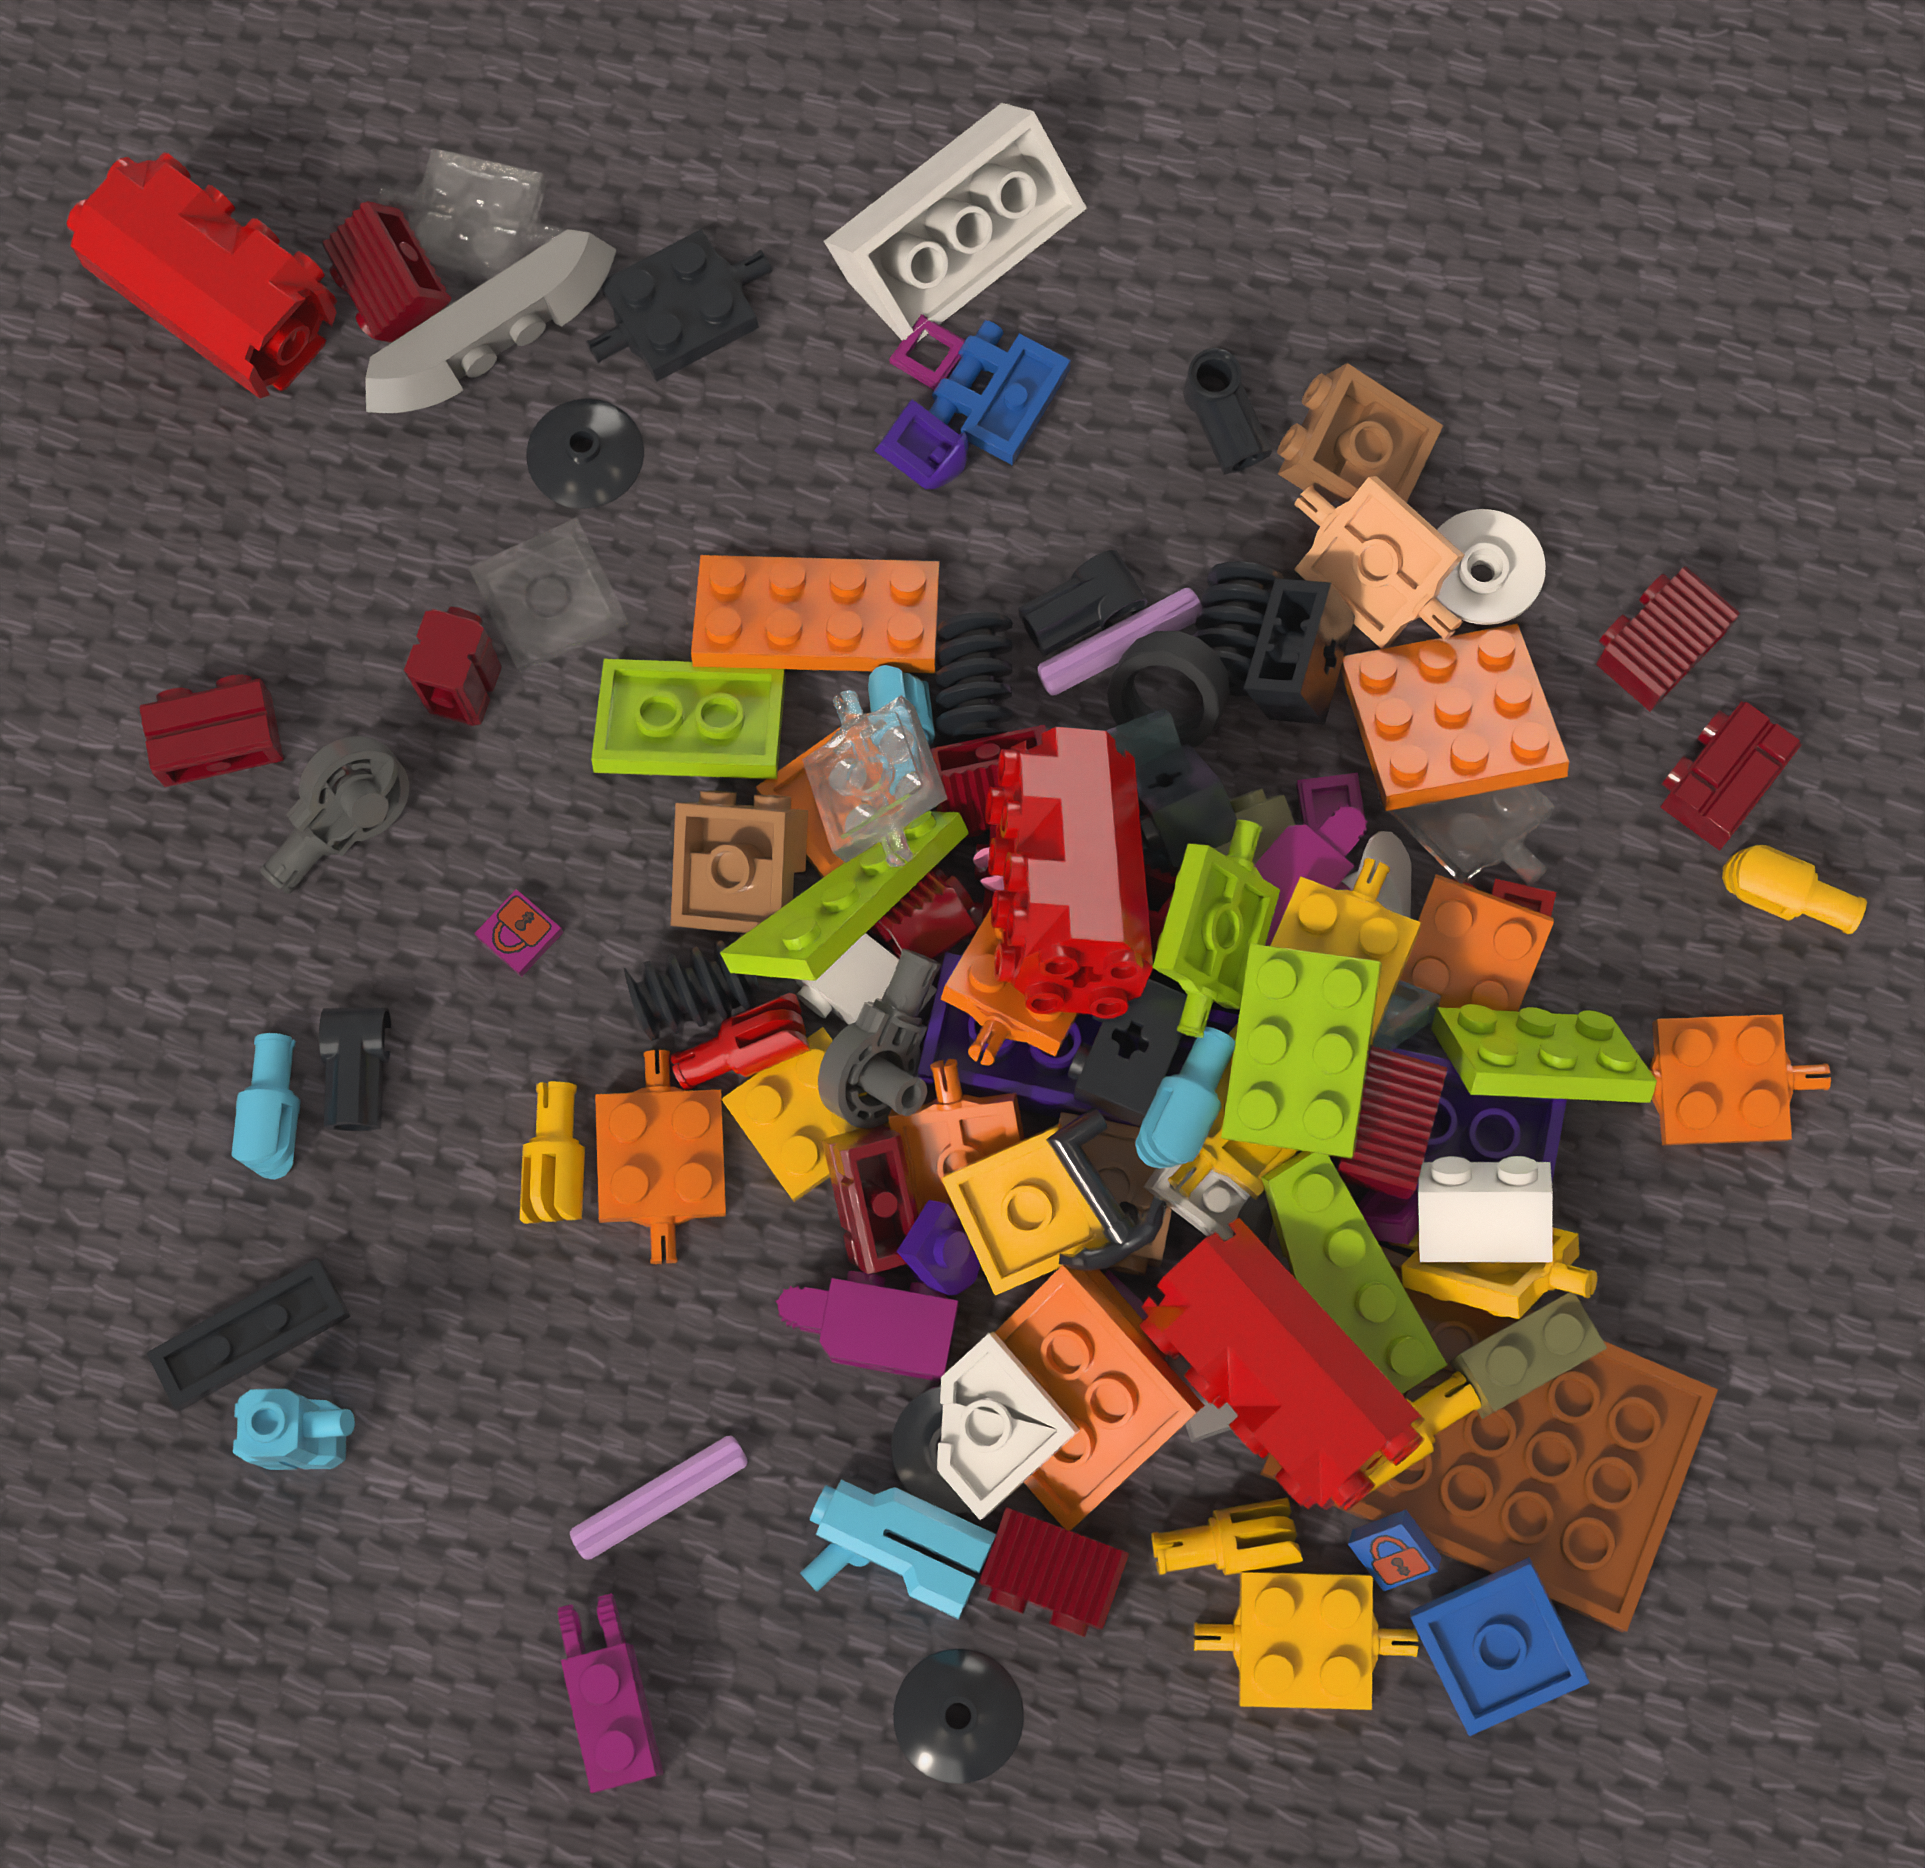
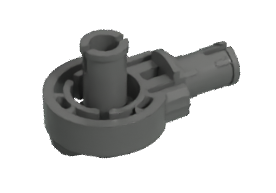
(332, 821)
(881, 1051)

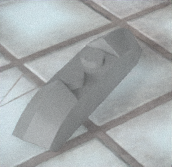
(503, 311)

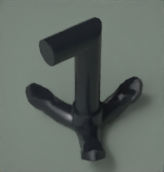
(1119, 1221)

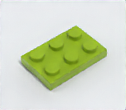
(688, 720)
(1301, 1050)
(1542, 1054)

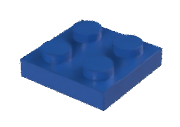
(1499, 1646)

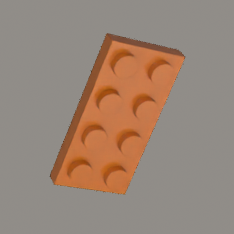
(815, 613)

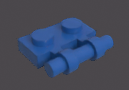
(1013, 399)

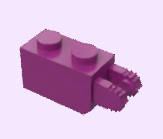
(1312, 856)
(876, 1325)
(608, 1702)

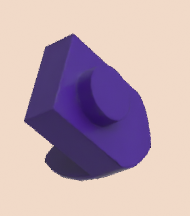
(924, 447)
(940, 1250)

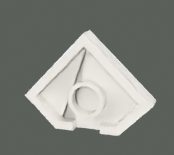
(995, 1425)

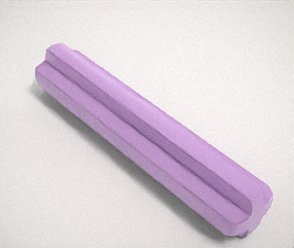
(1110, 644)
(658, 1497)

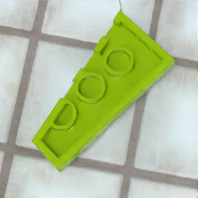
(841, 907)
(1346, 1269)

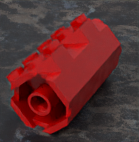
(203, 273)
(1070, 874)
(1282, 1369)

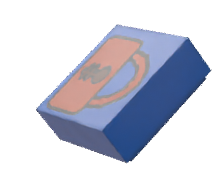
(1394, 1550)

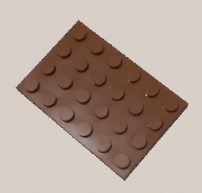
(1560, 1476)

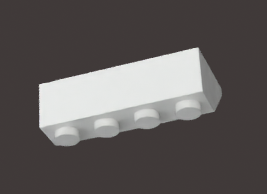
(958, 221)

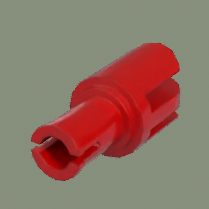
(746, 1043)

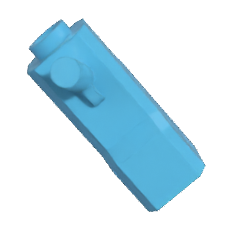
(290, 1431)
(857, 1528)

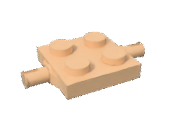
(1380, 560)

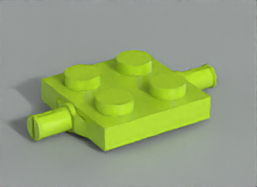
(1211, 922)

